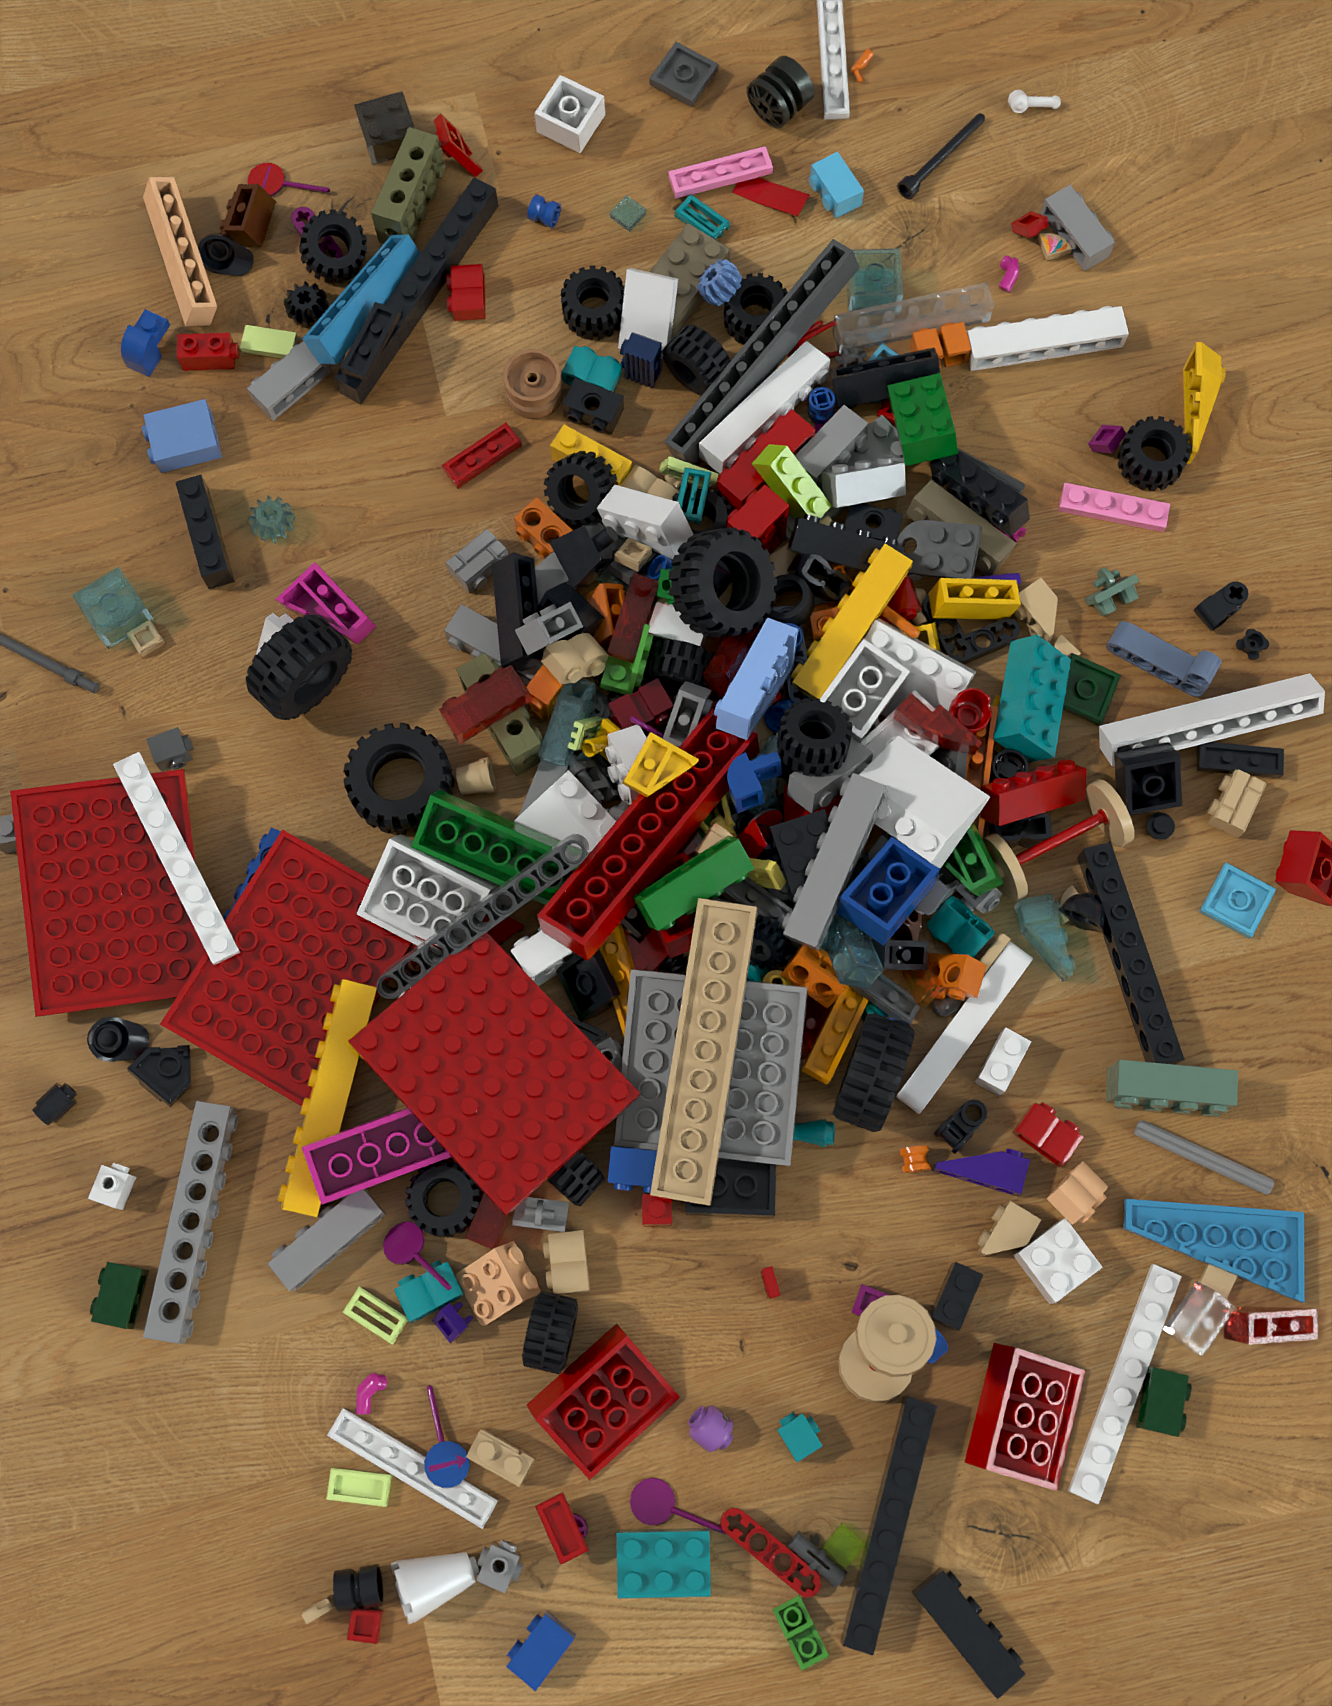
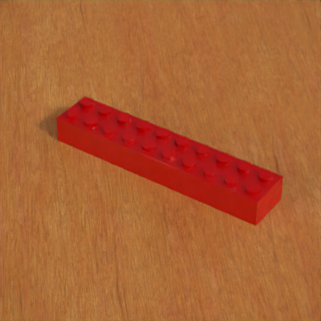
(642, 843)

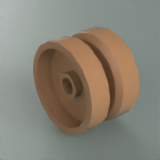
(533, 383)

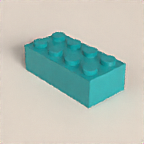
(1032, 698)

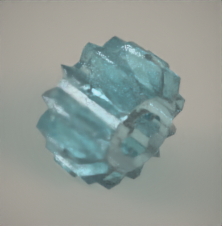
(273, 528)

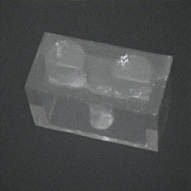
(1199, 1318)

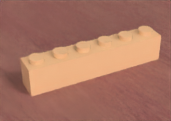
(179, 251)

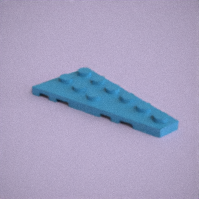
(1247, 1242)

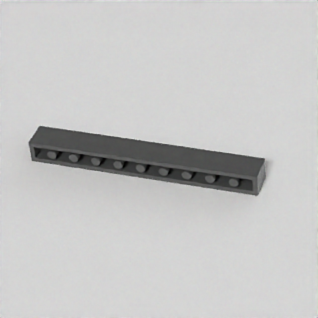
(765, 348)

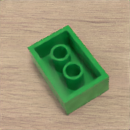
(923, 419)

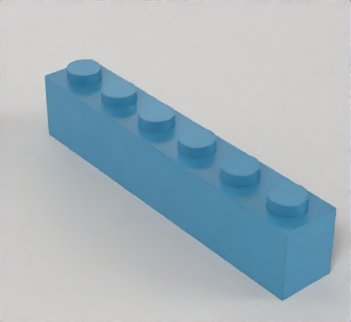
(376, 282)

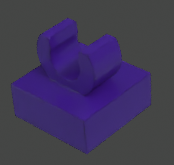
(450, 1322)

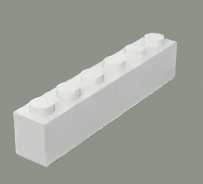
(1047, 338)
(758, 412)

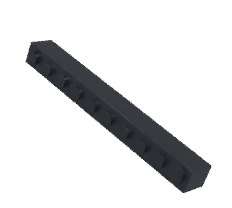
(428, 277)

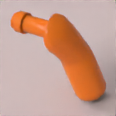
(861, 63)

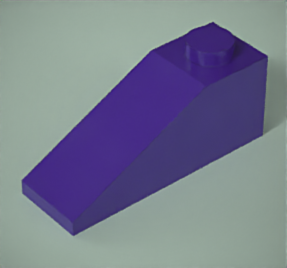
(994, 1170)

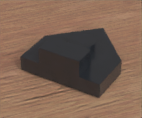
(164, 1072)

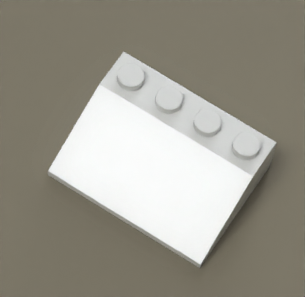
(931, 671)
(925, 800)
(568, 810)
(420, 893)

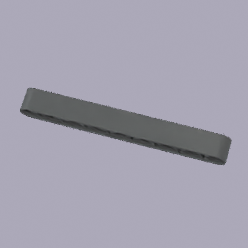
(472, 926)

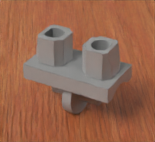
(541, 1214)

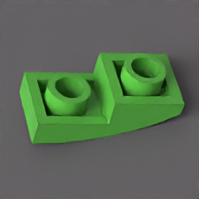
(800, 1633)

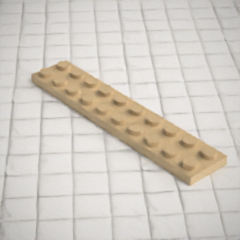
(704, 1051)

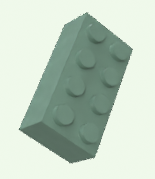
(1171, 1087)

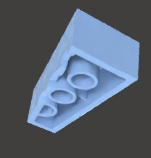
(758, 679)

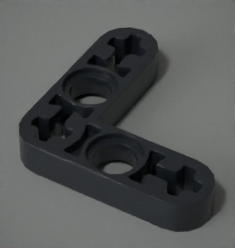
(967, 642)

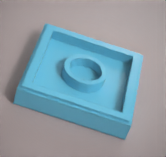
(1237, 900)

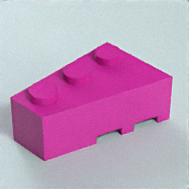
(319, 595)

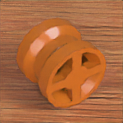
(915, 1159)

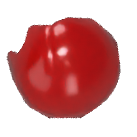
(972, 709)

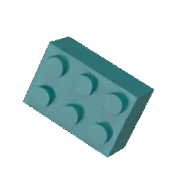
(663, 1563)

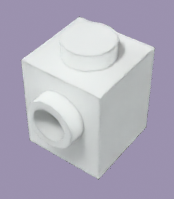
(112, 1186)

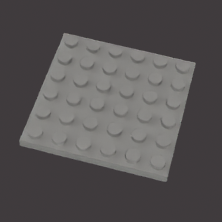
(763, 1076)

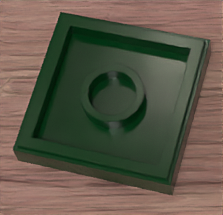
(1089, 689)

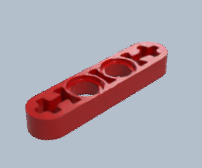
(769, 1553)

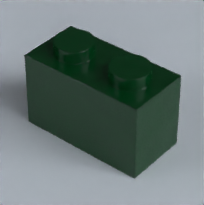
(119, 1295)
(1163, 1402)

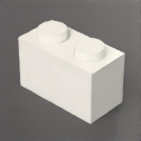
(1002, 1062)

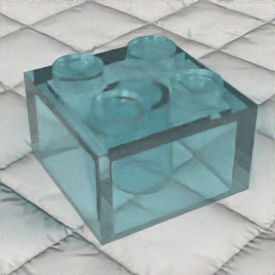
(876, 280)
(112, 607)

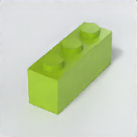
(791, 482)

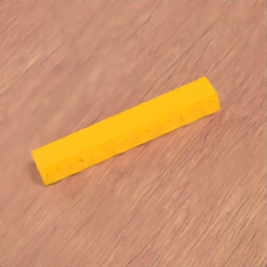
(329, 1092)

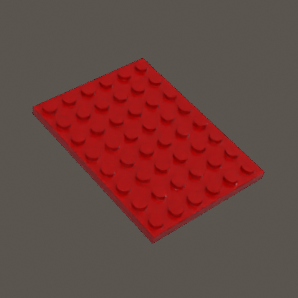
(98, 897)
(294, 943)
(494, 1071)

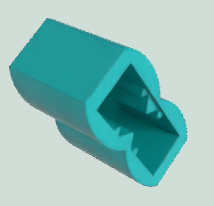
(591, 368)
(960, 928)
(425, 1294)

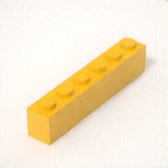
(852, 622)

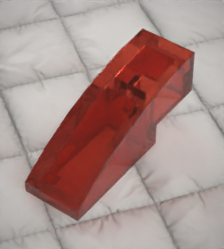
(936, 726)

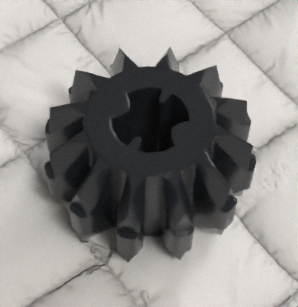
(305, 303)

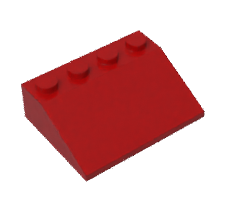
(602, 1401)
(1025, 1416)

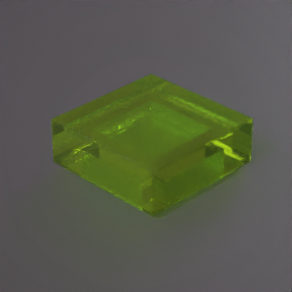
(843, 1545)

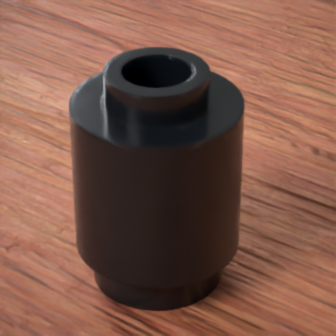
(55, 1103)

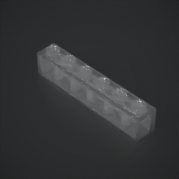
(902, 318)

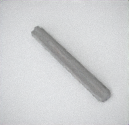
(1204, 1157)

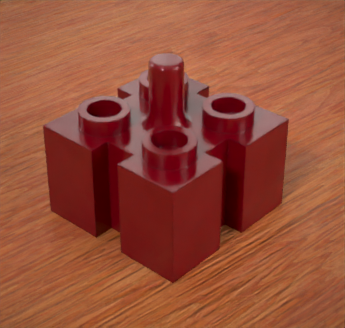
(647, 704)

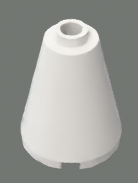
(432, 1581)

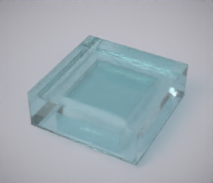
(628, 213)

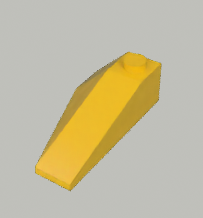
(1201, 384)

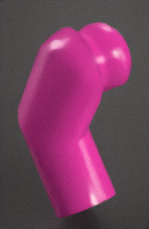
(1011, 275)
(368, 1388)

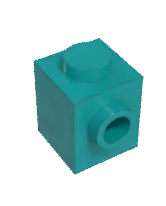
(799, 1435)

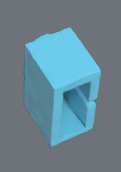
(836, 185)

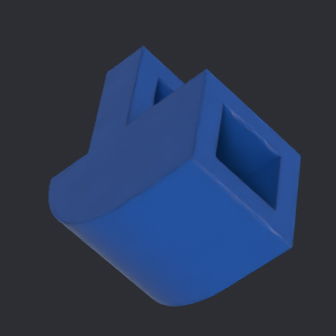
(140, 342)
(745, 779)

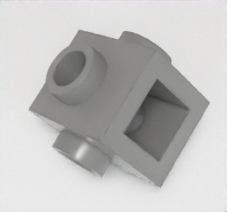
(984, 902)
(493, 1575)

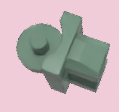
(1123, 587)

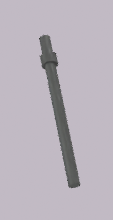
(71, 676)

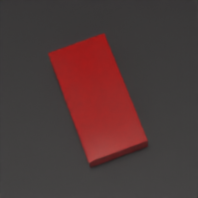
(562, 1528)

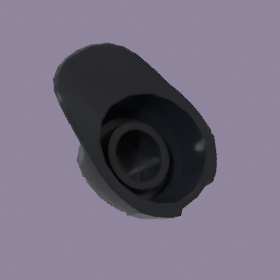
(225, 256)
(1084, 912)
(117, 1039)

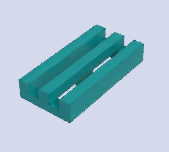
(699, 221)
(697, 474)

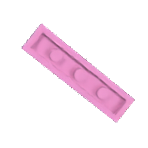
(720, 172)
(1114, 507)

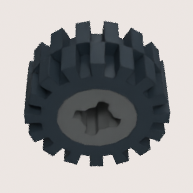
(768, 943)

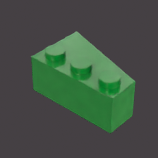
(973, 863)

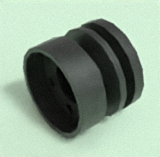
(780, 91)

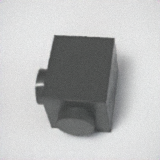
(171, 749)

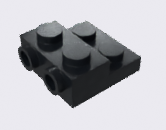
(588, 985)

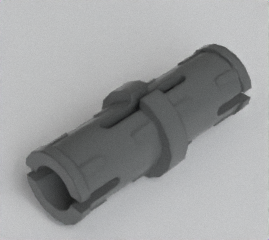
(833, 1573)

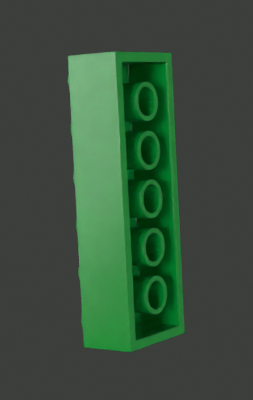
(484, 842)

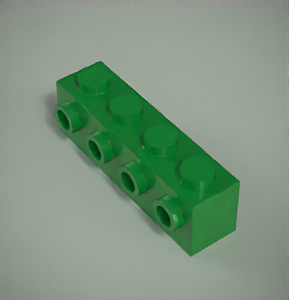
(698, 878)

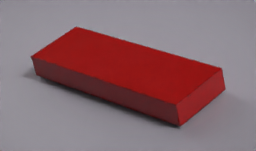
(481, 455)

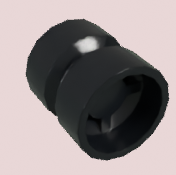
(1007, 764)
(356, 1588)

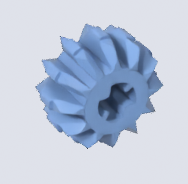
(719, 282)

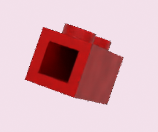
(206, 351)

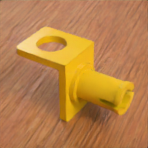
(597, 744)

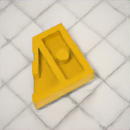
(657, 765)

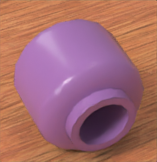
(710, 1428)

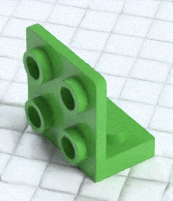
(623, 675)

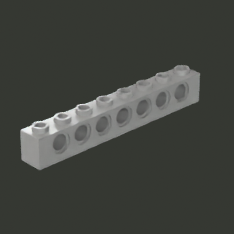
(159, 1324)

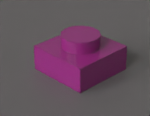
(1107, 438)
(864, 1298)

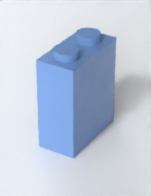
(181, 436)

